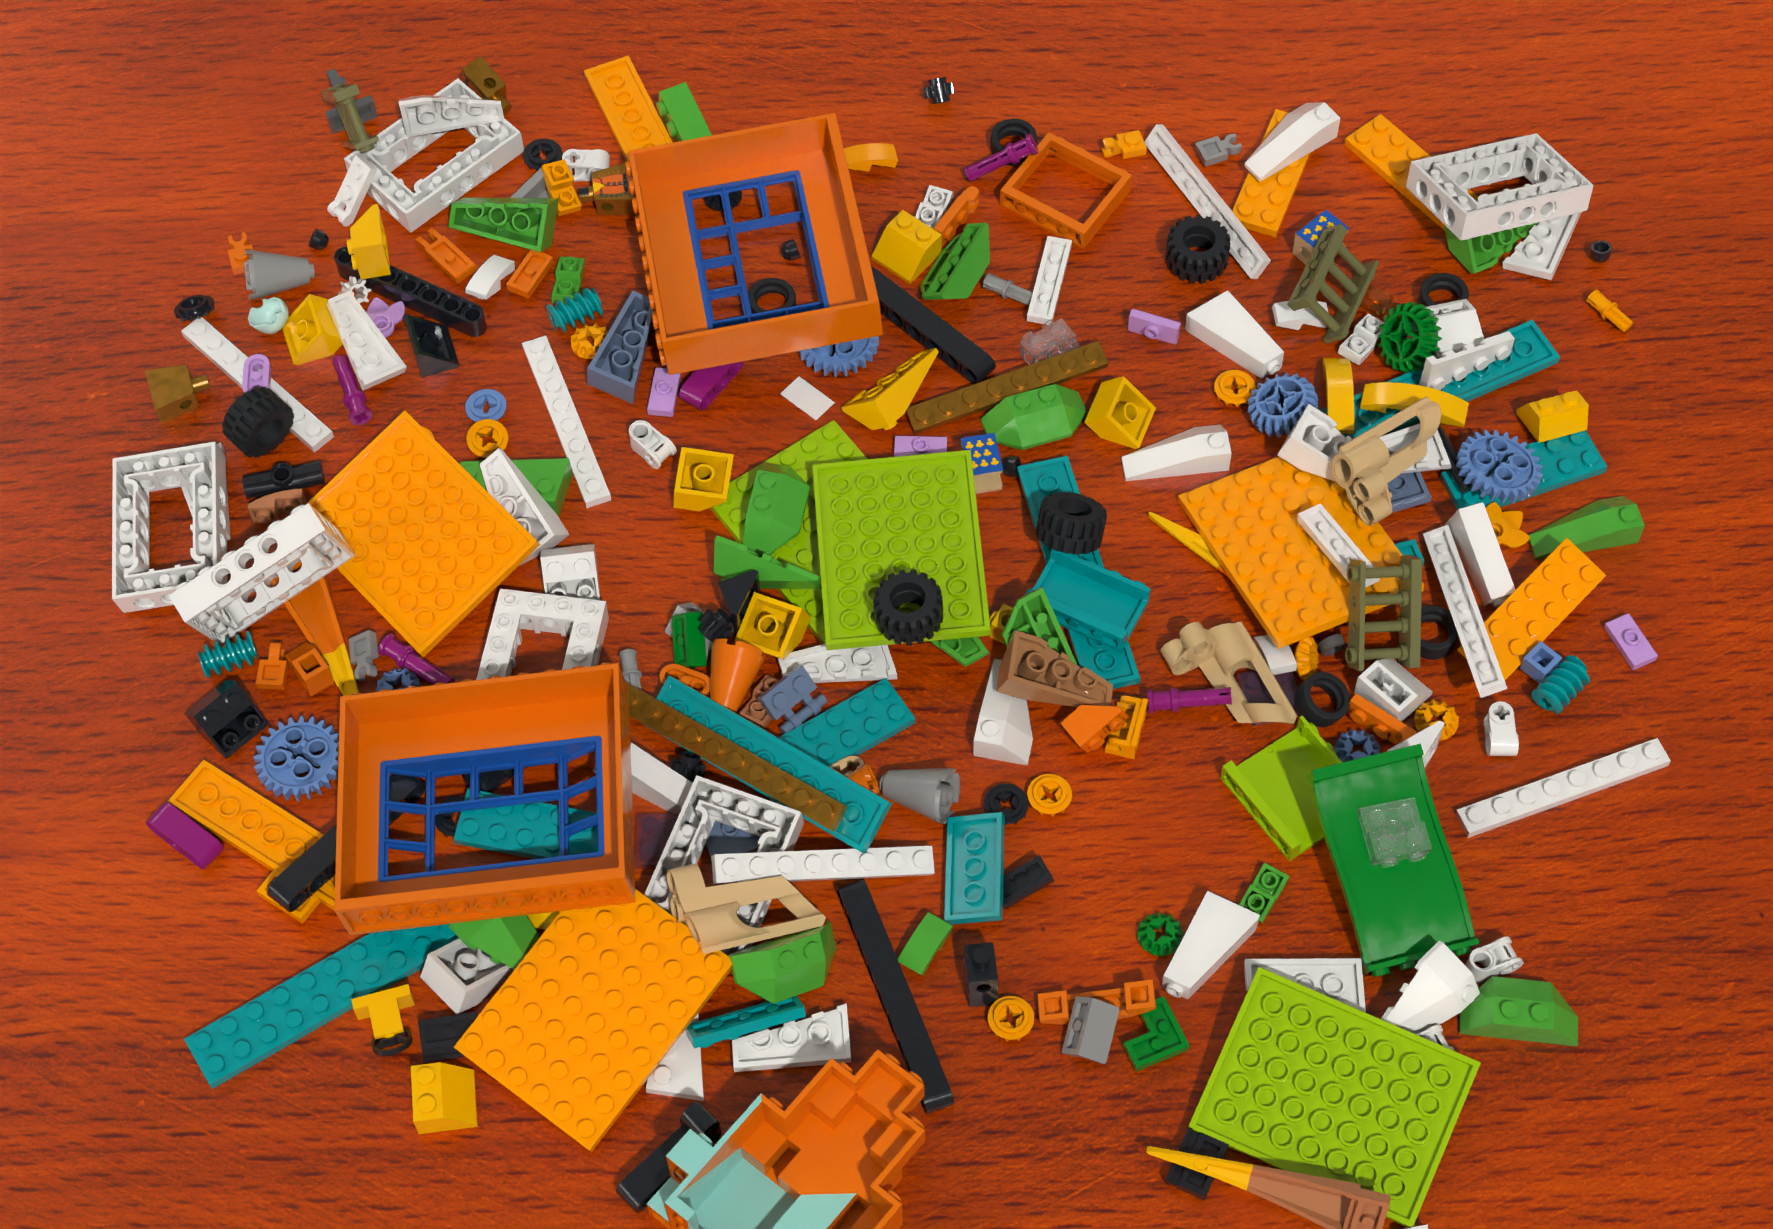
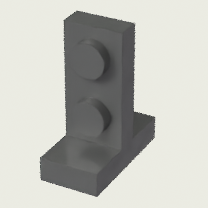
(364, 105)

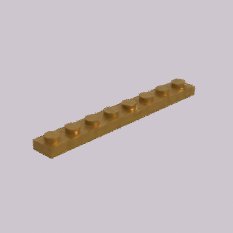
(992, 391)

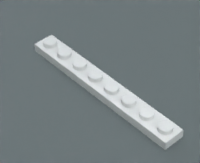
(1206, 199)
(231, 362)
(566, 422)
(1465, 611)
(1562, 787)
(823, 864)

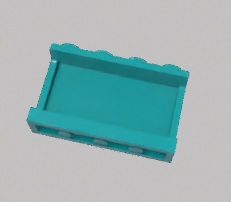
(1093, 599)

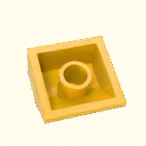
(369, 245)
(907, 247)
(311, 331)
(1120, 413)
(1555, 416)
(702, 479)
(773, 626)
(443, 1097)

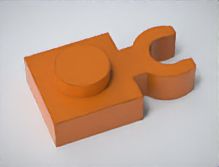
(236, 253)

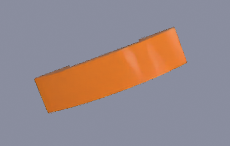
(1132, 1000)

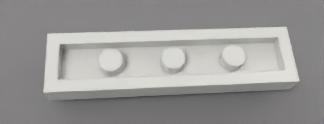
(1049, 280)
(1332, 539)

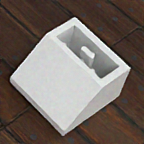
(1458, 325)
(571, 572)
(1392, 688)

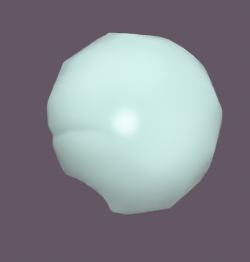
(270, 316)

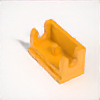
(1126, 740)

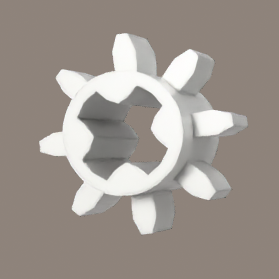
(362, 291)

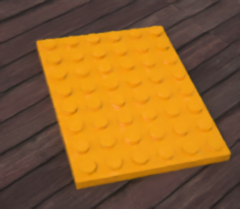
(420, 533)
(1270, 556)
(593, 1012)

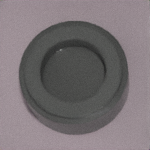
(1332, 645)

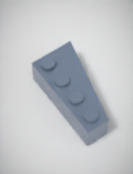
(622, 353)

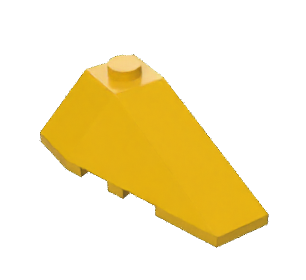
(891, 398)

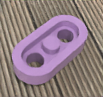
(254, 378)

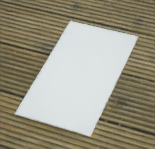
(807, 398)

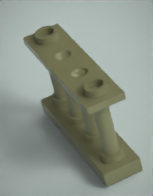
(344, 96)
(1313, 280)
(1409, 618)

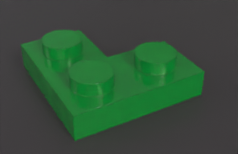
(1161, 1042)

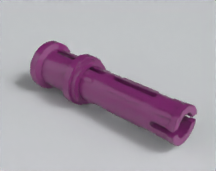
(1011, 153)
(354, 398)
(406, 657)
(1177, 699)

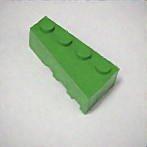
(509, 220)

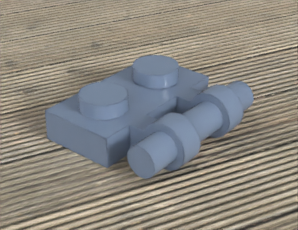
(787, 693)

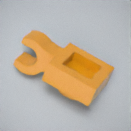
(1127, 144)

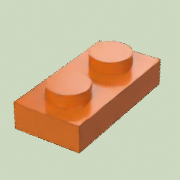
(530, 273)

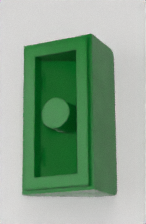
(688, 640)

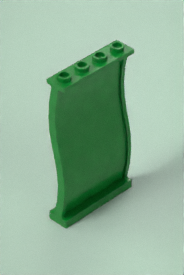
(1400, 907)

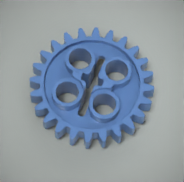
(846, 356)
(1487, 453)
(286, 777)

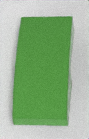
(568, 278)
(1264, 891)
(925, 943)

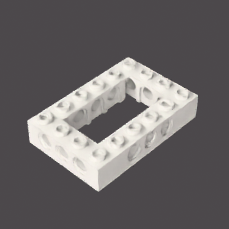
(493, 148)
(1444, 183)
(134, 476)
(224, 609)
(517, 610)
(712, 802)

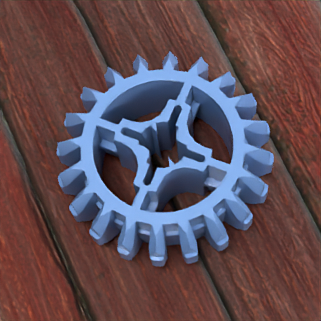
(1267, 403)

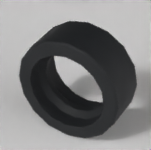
(1008, 128)
(1442, 281)
(767, 286)
(1444, 618)
(1334, 687)

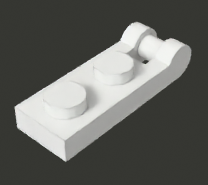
(352, 190)

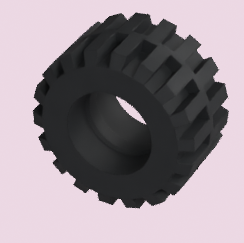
(1193, 264)
(258, 422)
(1071, 523)
(908, 589)

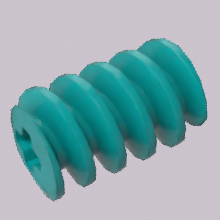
(574, 309)
(227, 655)
(1561, 685)

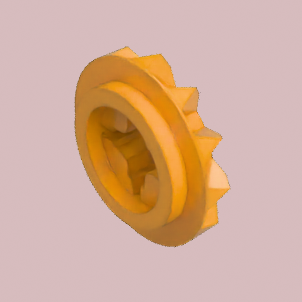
(580, 344)
(1242, 381)
(483, 429)
(1306, 657)
(1425, 713)
(1049, 783)
(1015, 1006)

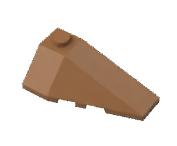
(1043, 675)

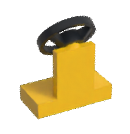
(386, 1018)

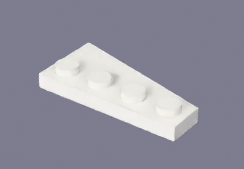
(1471, 358)
(796, 1043)

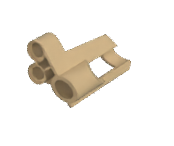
(1367, 467)
(1219, 655)
(713, 909)

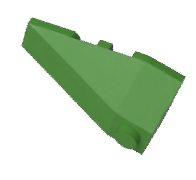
(1593, 527)
(502, 938)

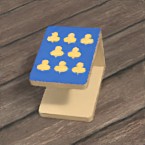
(1309, 235)
(985, 462)

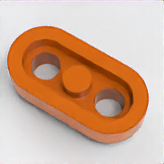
(688, 676)

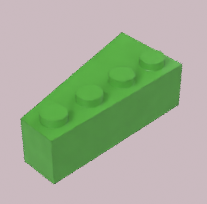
(681, 114)
(547, 476)

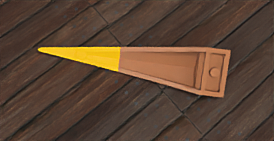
(1316, 1198)

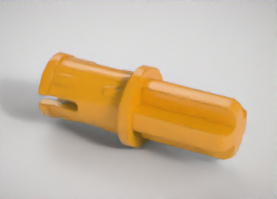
(1609, 310)

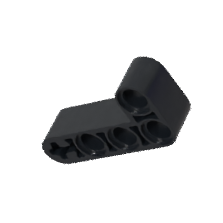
(653, 1172)

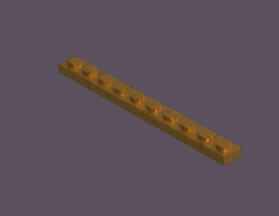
(735, 759)

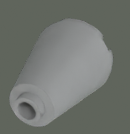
(274, 273)
(923, 791)

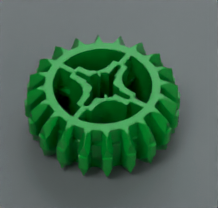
(1404, 321)

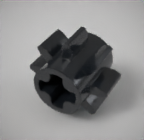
(938, 90)
(715, 625)
(688, 765)

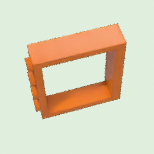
(1051, 219)

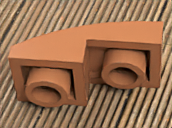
(269, 507)
(754, 710)

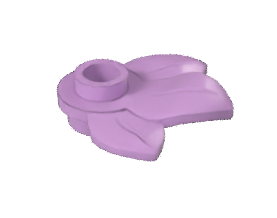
(386, 316)

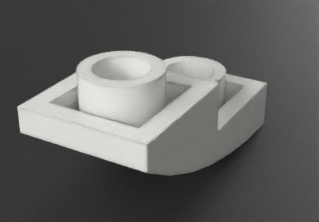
(934, 205)
(488, 276)
(1287, 318)
(1363, 340)
(1278, 660)

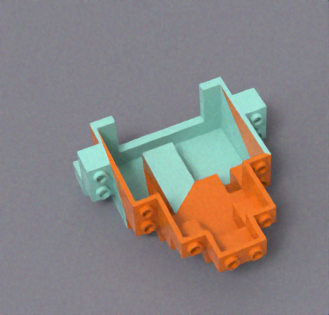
(805, 1167)

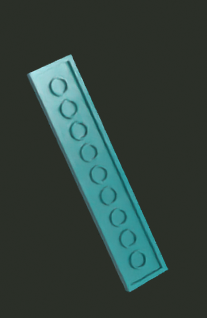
(1529, 355)
(1040, 481)
(865, 808)
(311, 999)

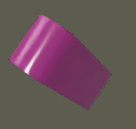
(707, 384)
(184, 835)

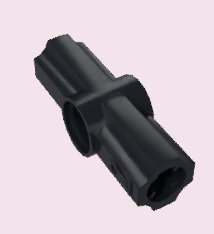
(295, 478)

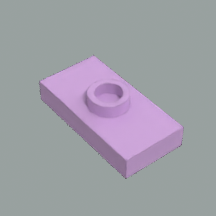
(1154, 326)
(663, 393)
(919, 445)
(1630, 641)

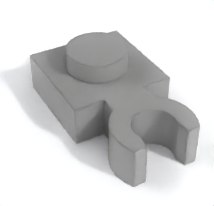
(1215, 151)
(362, 653)

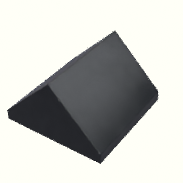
(431, 346)
(736, 595)

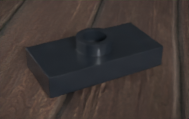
(1025, 881)

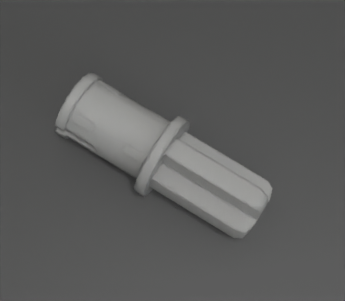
(1007, 289)
(630, 667)

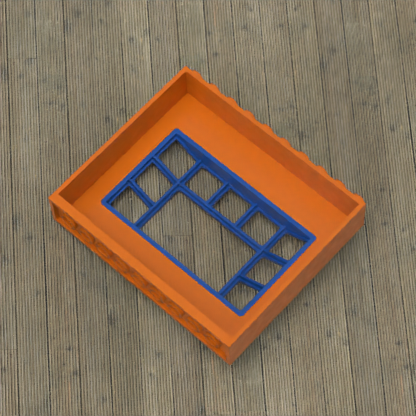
(791, 151)
(473, 731)

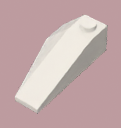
(438, 113)
(1294, 138)
(1313, 443)
(1187, 453)
(522, 501)
(1003, 725)
(1435, 993)

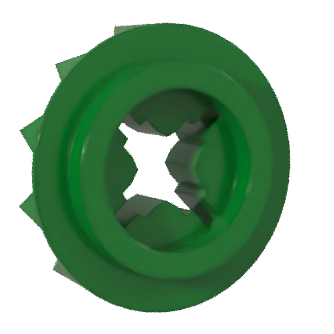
(1164, 945)

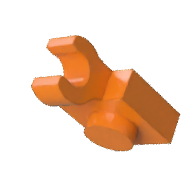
(274, 671)

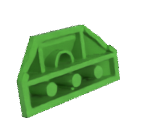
(959, 265)
(1035, 417)
(775, 508)
(1036, 617)
(786, 964)
(1520, 1012)

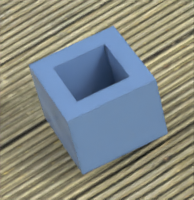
(1540, 662)

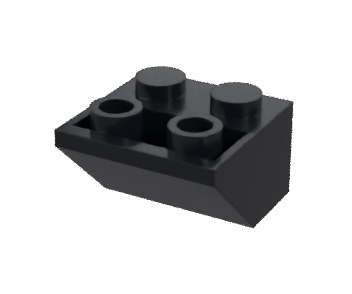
(226, 718)

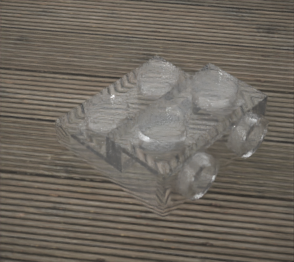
(1051, 341)
(1394, 832)

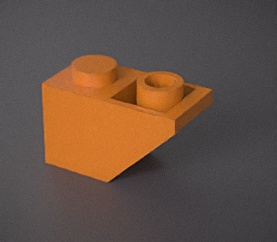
(309, 668)
(1093, 723)

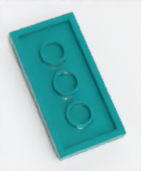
(974, 868)

